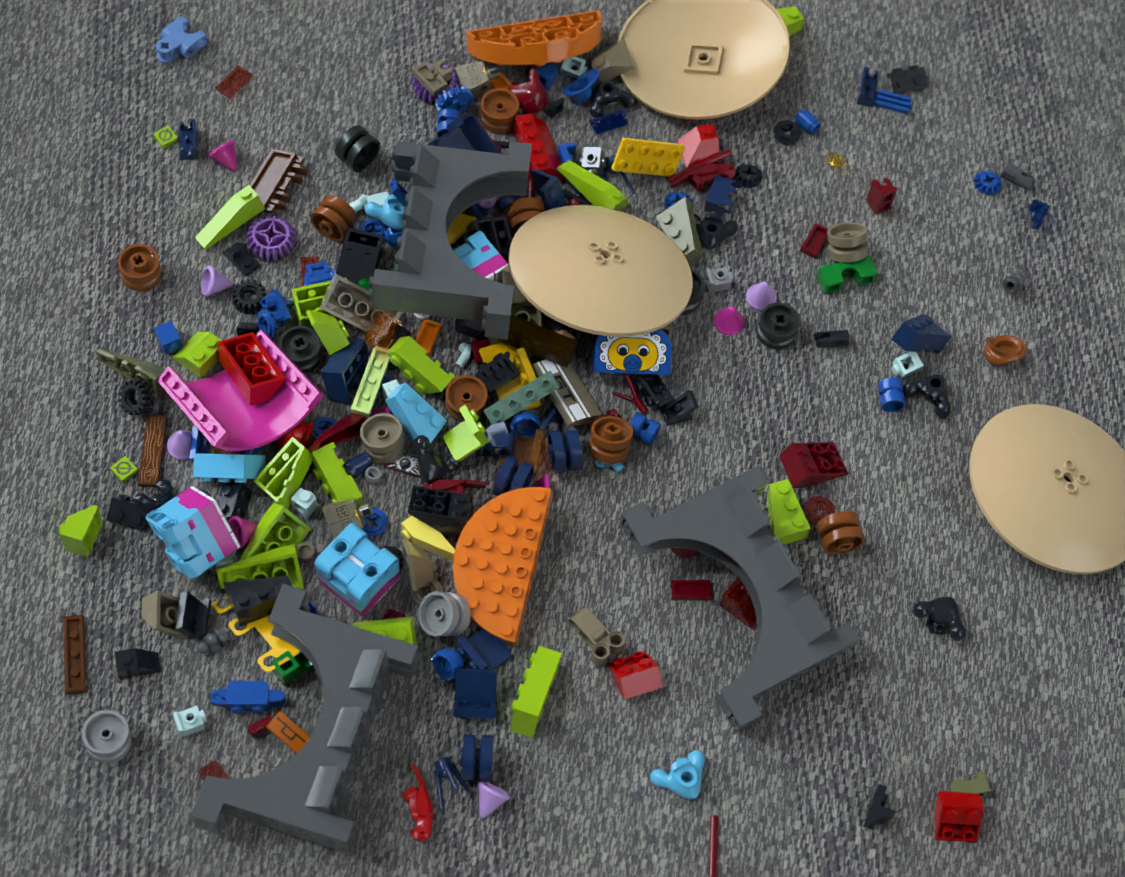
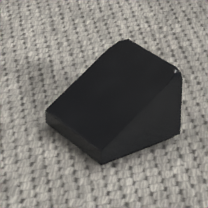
(555, 108)

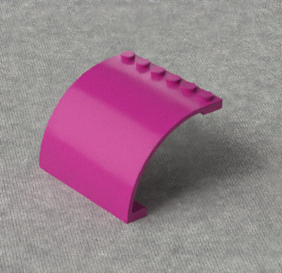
(227, 417)

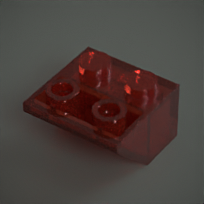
(738, 603)

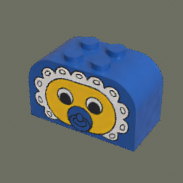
(632, 354)

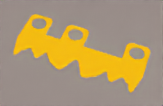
(265, 629)

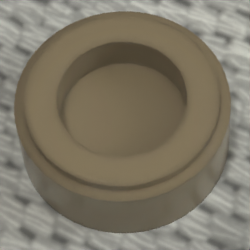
(305, 551)

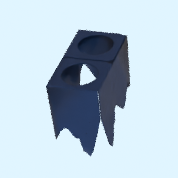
(718, 194)
(500, 441)

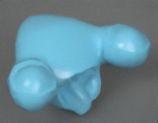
(389, 214)
(684, 776)

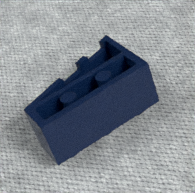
(921, 334)
(342, 370)

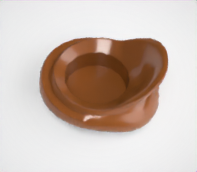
(1011, 350)

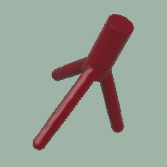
(636, 400)

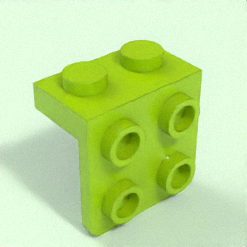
(466, 436)

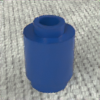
(807, 121)

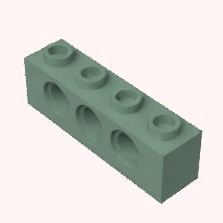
(522, 398)

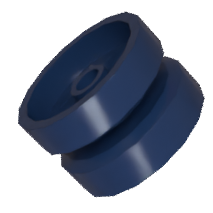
(565, 450)
(512, 477)
(477, 757)

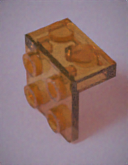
(383, 331)
(528, 450)

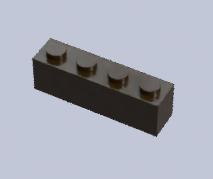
(540, 341)

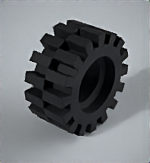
(244, 288)
(128, 397)

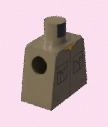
(476, 77)
(343, 513)

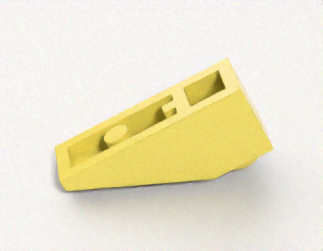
(426, 538)

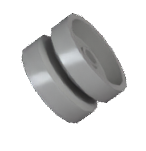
(444, 614)
(107, 736)

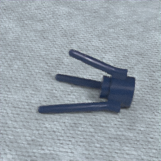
(610, 159)
(553, 415)
(446, 769)

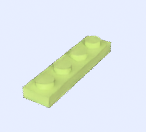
(371, 382)

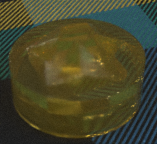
(835, 160)

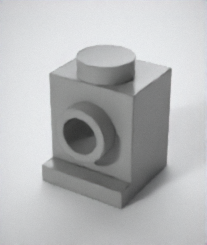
(718, 279)

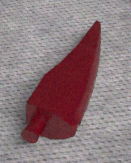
(340, 431)

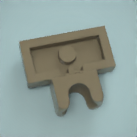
(434, 76)

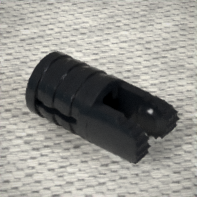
(832, 338)

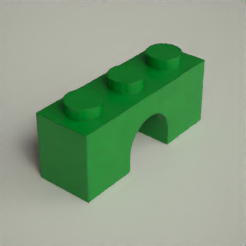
(831, 275)
(292, 668)

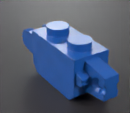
(248, 696)

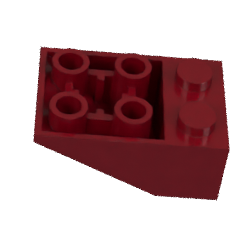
(812, 463)

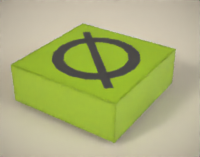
(165, 137)
(124, 469)

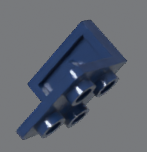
(549, 189)
(482, 651)
(475, 694)

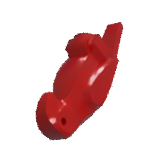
(420, 808)

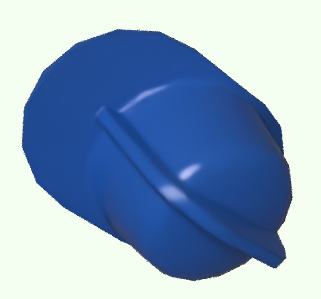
(582, 87)

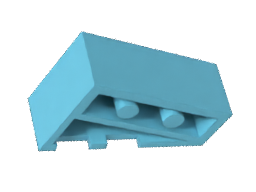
(414, 413)
(228, 466)

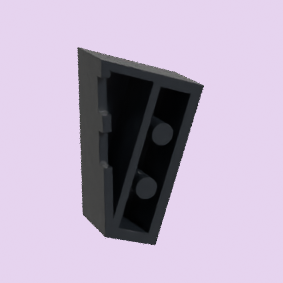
(496, 231)
(254, 597)

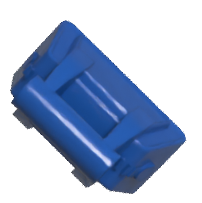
(318, 273)

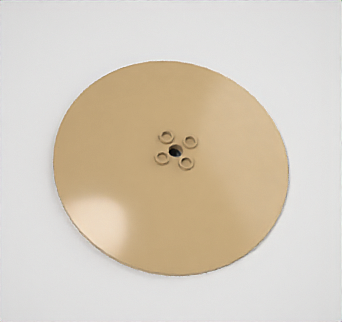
(740, 38)
(564, 271)
(1023, 492)

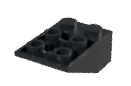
(360, 255)
(440, 509)

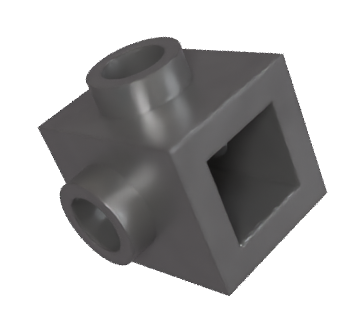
(593, 160)

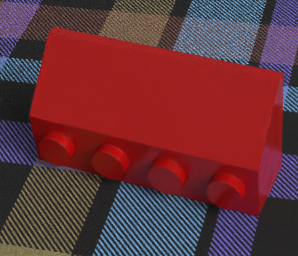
(544, 155)
(250, 367)

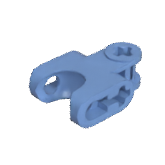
(177, 42)

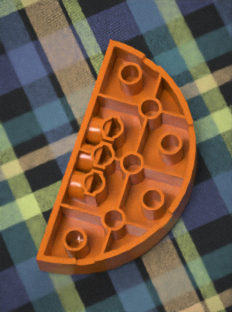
(537, 40)
(499, 559)

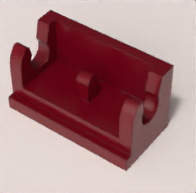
(881, 197)

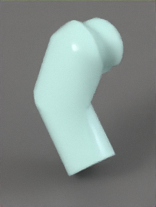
(359, 203)
(465, 355)

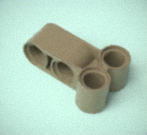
(597, 635)

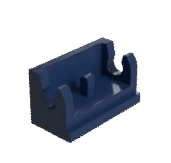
(867, 88)
(188, 141)

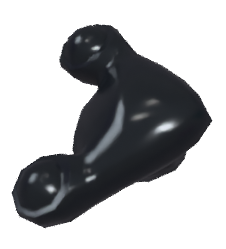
(608, 94)
(712, 231)
(932, 388)
(430, 464)
(163, 495)
(941, 615)

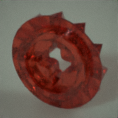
(812, 504)

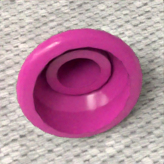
(225, 155)
(729, 321)
(242, 529)

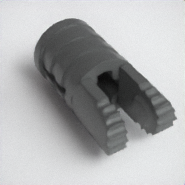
(1017, 175)

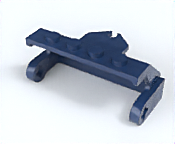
(470, 135)

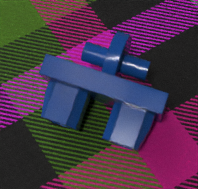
(279, 306)

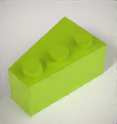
(418, 367)

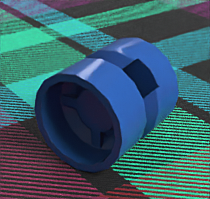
(445, 117)
(891, 394)
(640, 422)

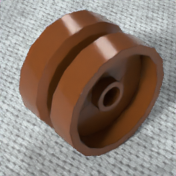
(498, 110)
(521, 211)
(333, 218)
(139, 267)
(465, 391)
(610, 440)
(840, 532)

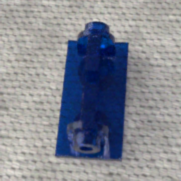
(609, 121)

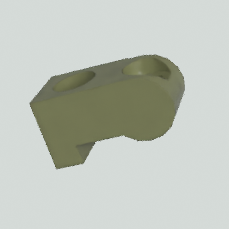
(977, 785)

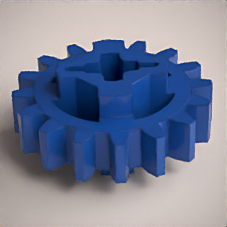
(455, 99)

